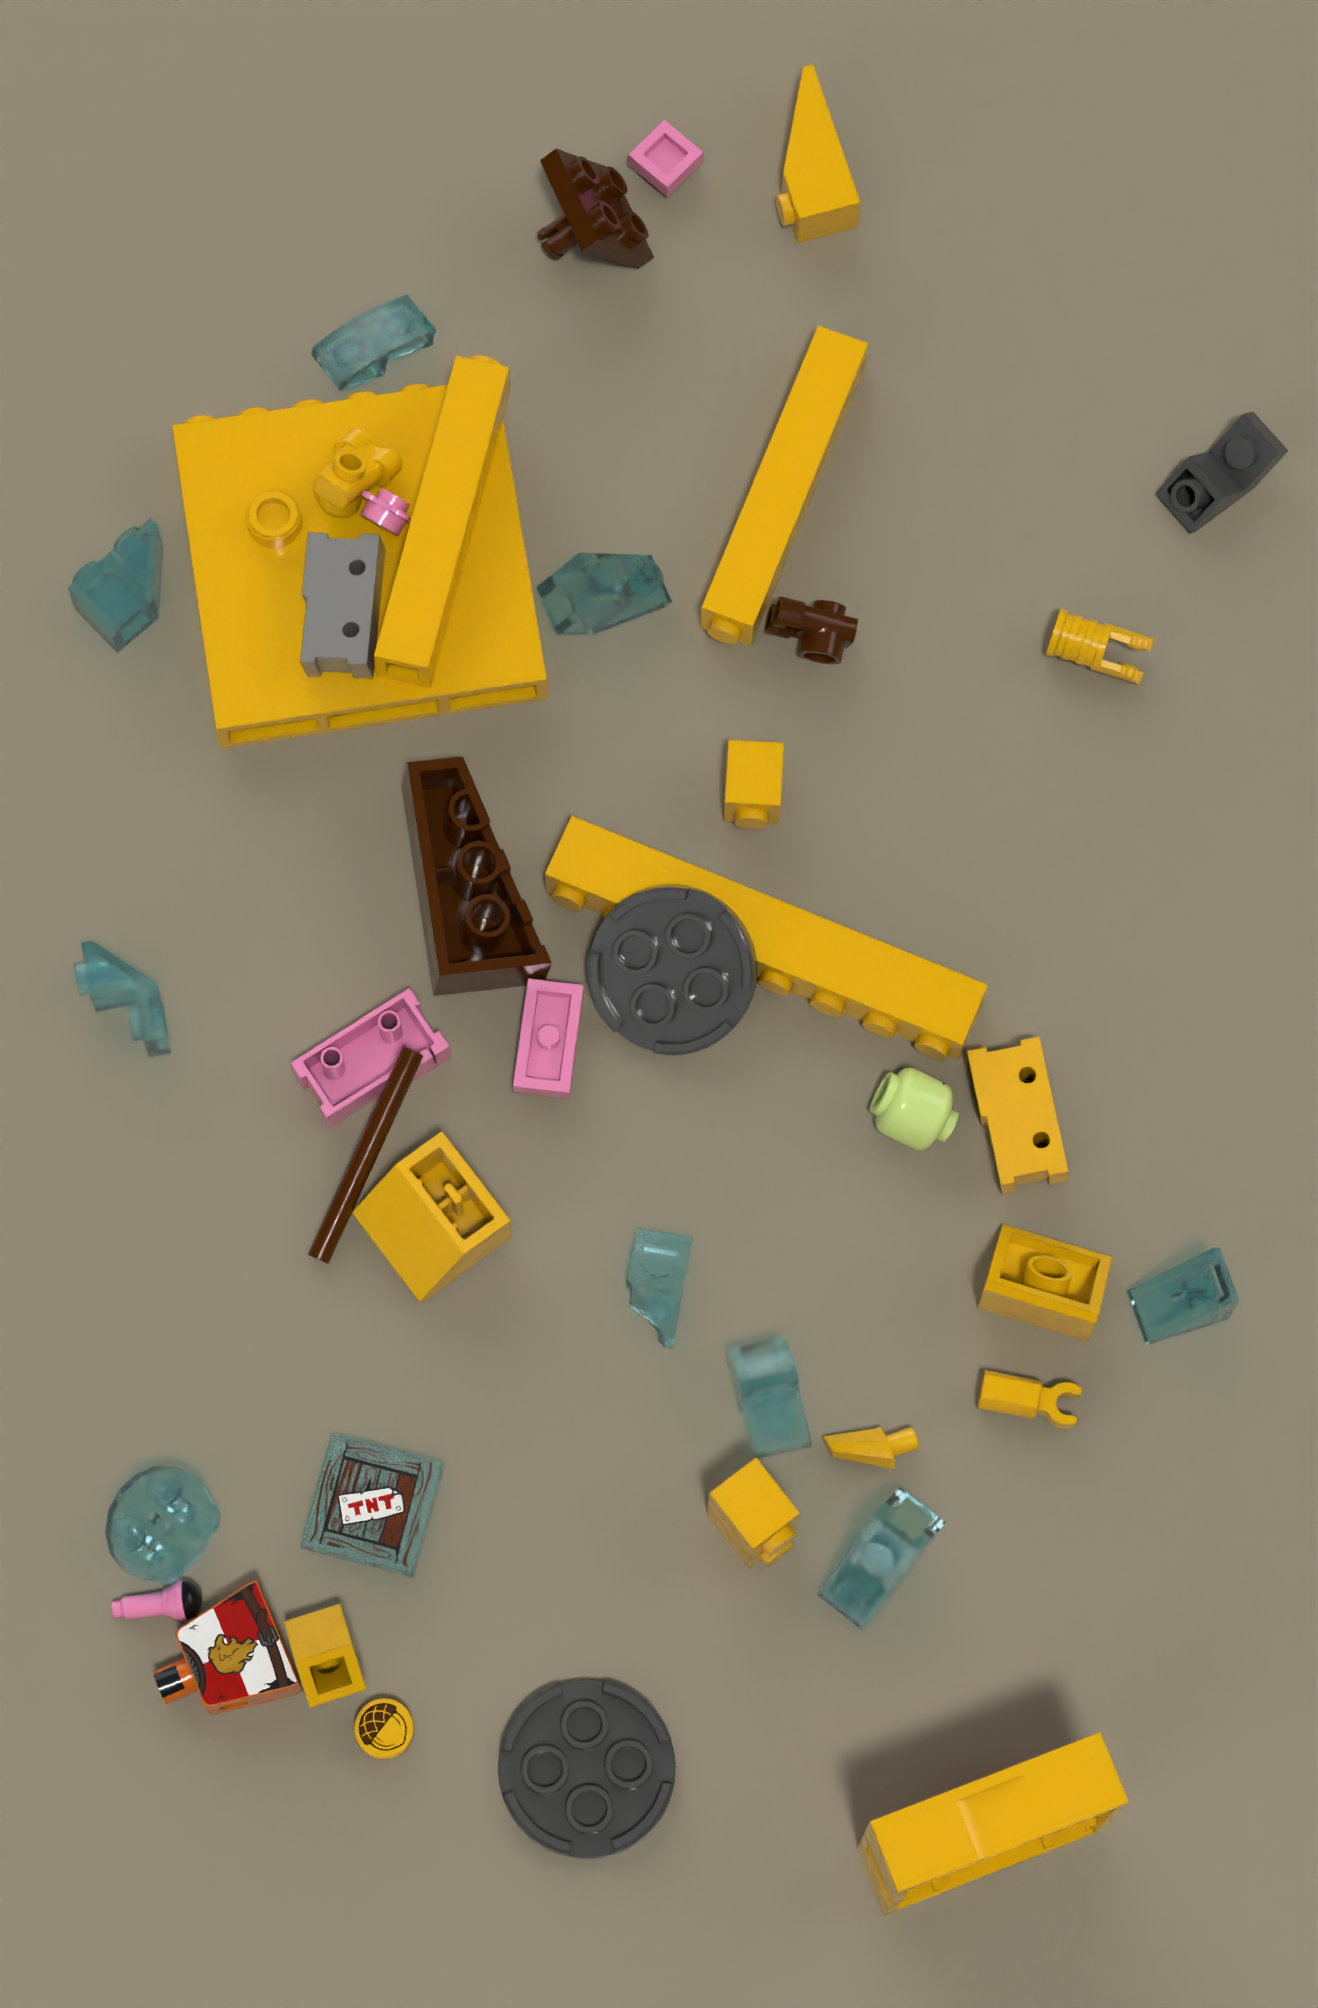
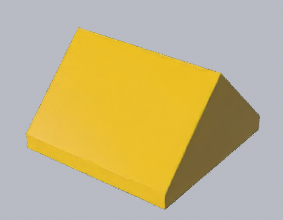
(1045, 1282)

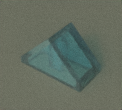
(1185, 1298)

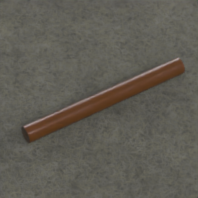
(365, 1155)

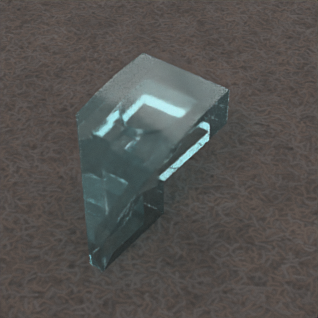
(658, 1279)

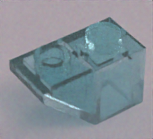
(123, 588)
(602, 592)
(881, 1558)

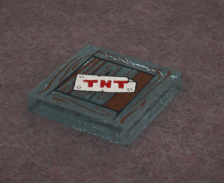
(372, 1505)

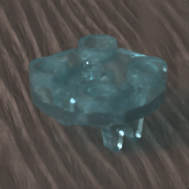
(143, 1545)

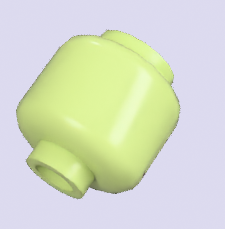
(914, 1109)

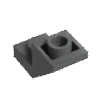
(1219, 478)

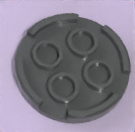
(672, 969)
(586, 1768)

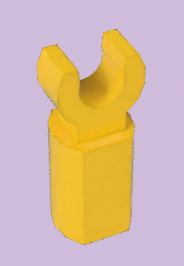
(1026, 1398)

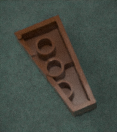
(469, 905)

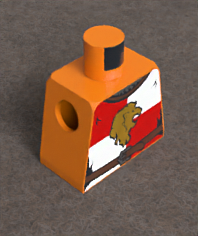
(231, 1657)

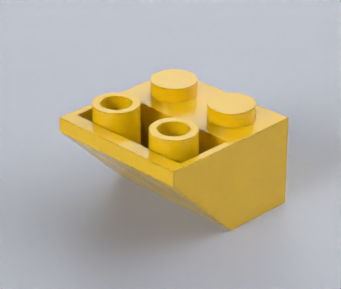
(432, 1218)

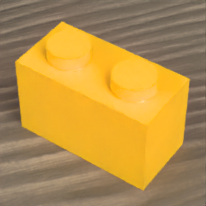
(754, 1515)

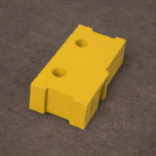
(1018, 1114)

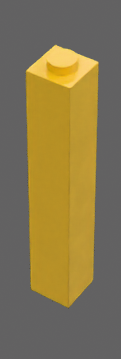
(783, 487)
(443, 521)

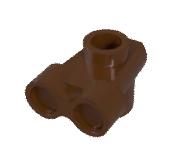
(821, 628)

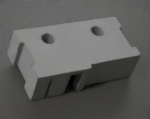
(341, 604)

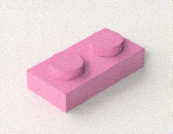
(548, 1038)

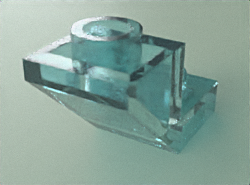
(118, 985)

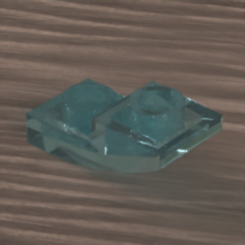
(367, 343)

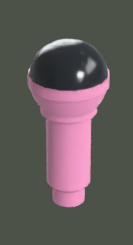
(179, 1601)

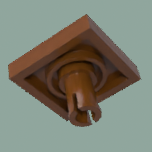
(594, 212)

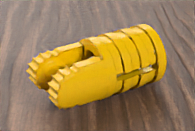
(1086, 642)

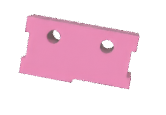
(367, 1056)

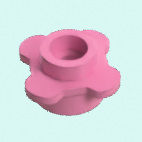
(386, 511)

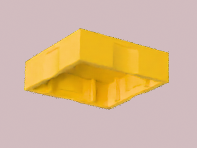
(991, 1823)

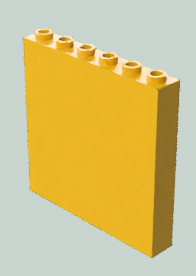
(253, 592)

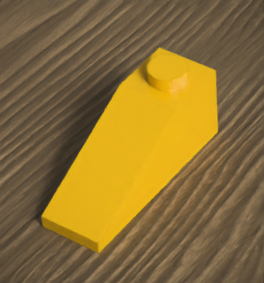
(816, 182)

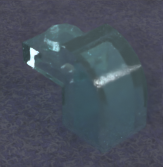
(769, 1397)

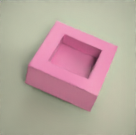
(665, 158)

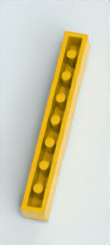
(792, 947)

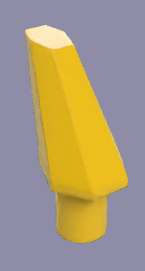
(872, 1446)

